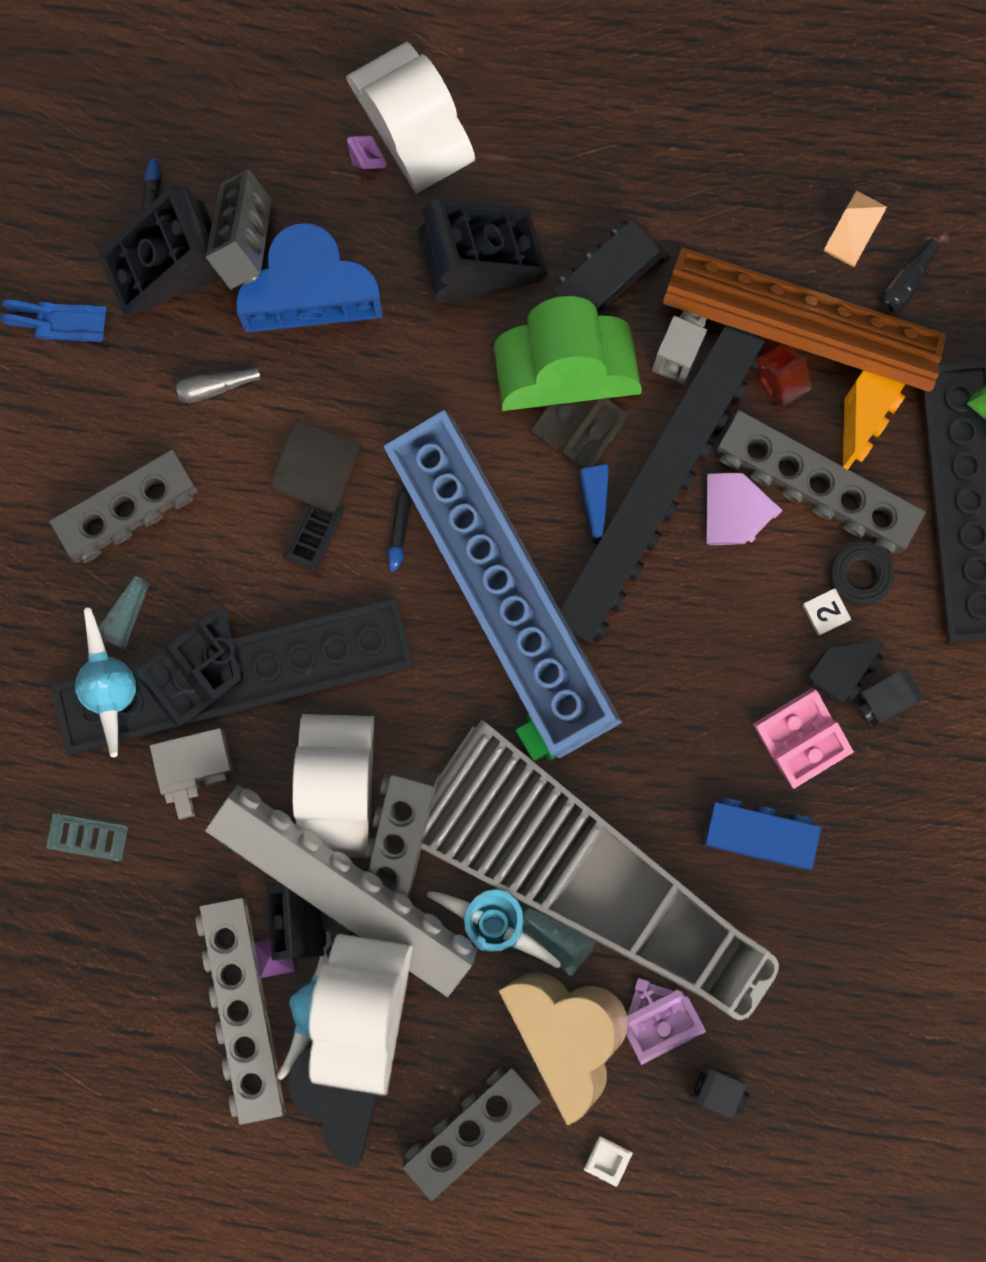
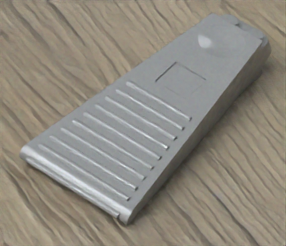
(548, 849)

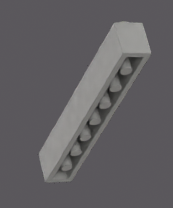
(340, 888)

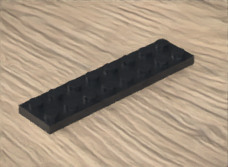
(959, 496)

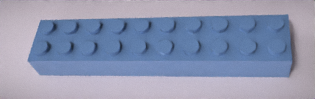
(502, 585)

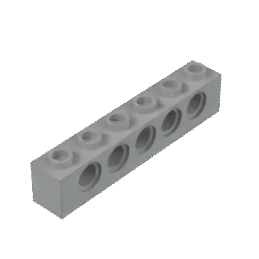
(269, 1100)

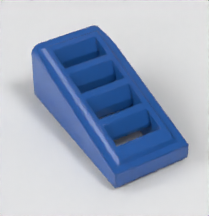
(594, 493)

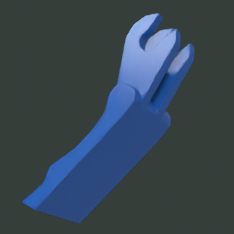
(58, 320)

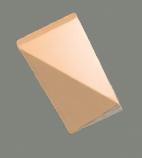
(855, 228)

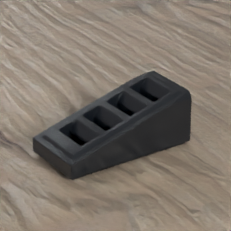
(303, 561)

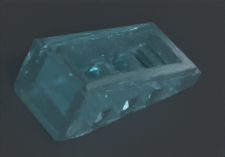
(121, 619)
(56, 829)
(560, 940)

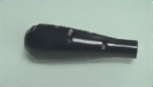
(905, 282)

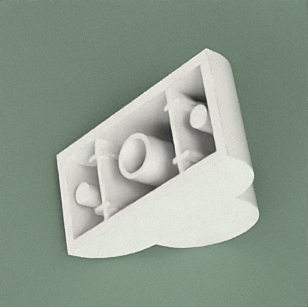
(413, 115)
(335, 780)
(358, 1013)

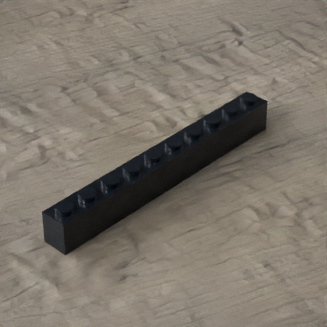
(659, 482)

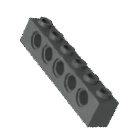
(808, 464)

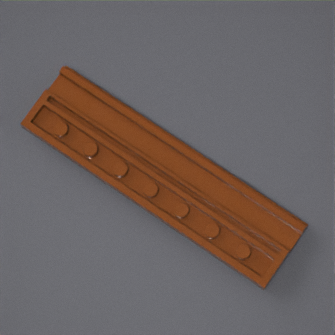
(805, 319)

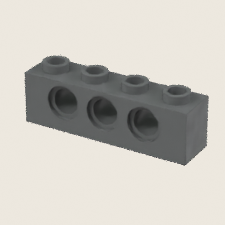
(239, 229)
(73, 524)
(417, 789)
(436, 1177)

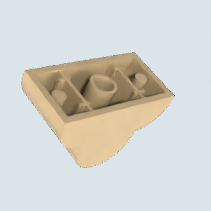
(567, 1036)

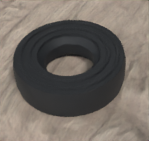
(862, 552)

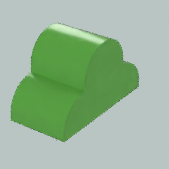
(565, 356)

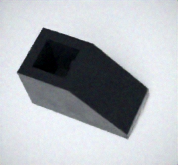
(841, 668)

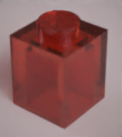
(784, 374)

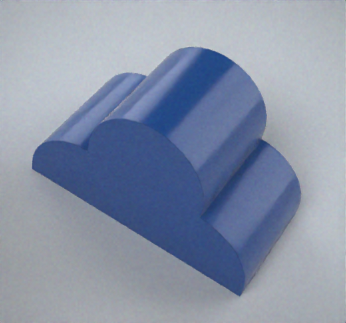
(307, 285)

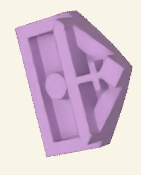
(736, 509)
(660, 1021)

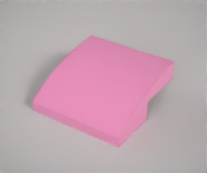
(803, 738)

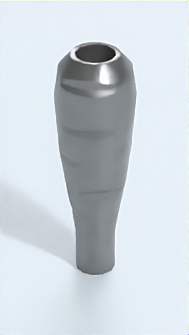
(210, 384)

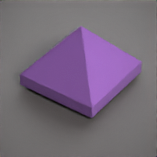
(365, 153)
(270, 967)

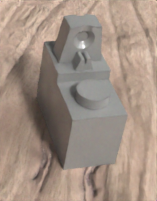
(680, 347)
(186, 762)

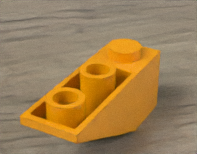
(865, 412)

